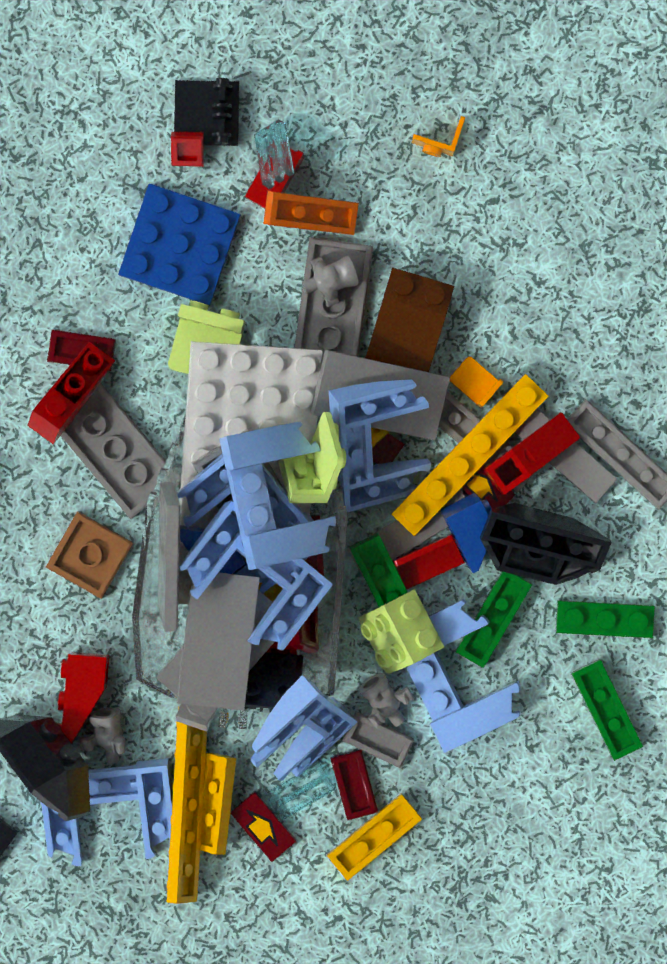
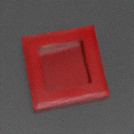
(187, 149)

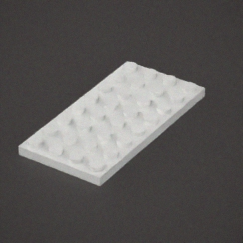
(237, 391)

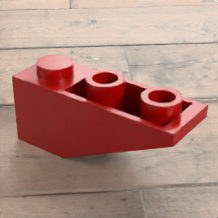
(70, 393)
(531, 453)
(85, 684)

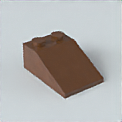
(410, 320)

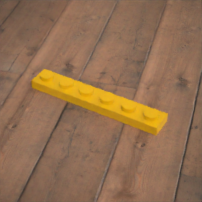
(469, 455)
(186, 814)

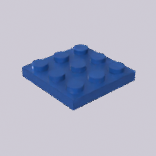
(179, 244)

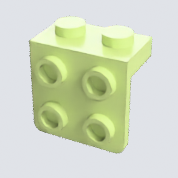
(202, 326)
(316, 474)
(400, 632)

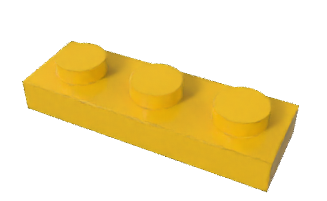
(217, 802)
(374, 836)

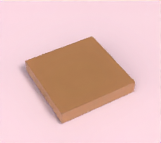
(89, 555)

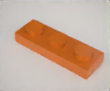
(310, 213)

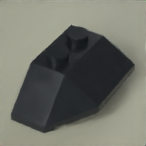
(542, 544)
(46, 763)

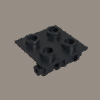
(209, 109)
(271, 679)

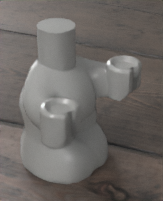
(331, 278)
(384, 700)
(107, 734)

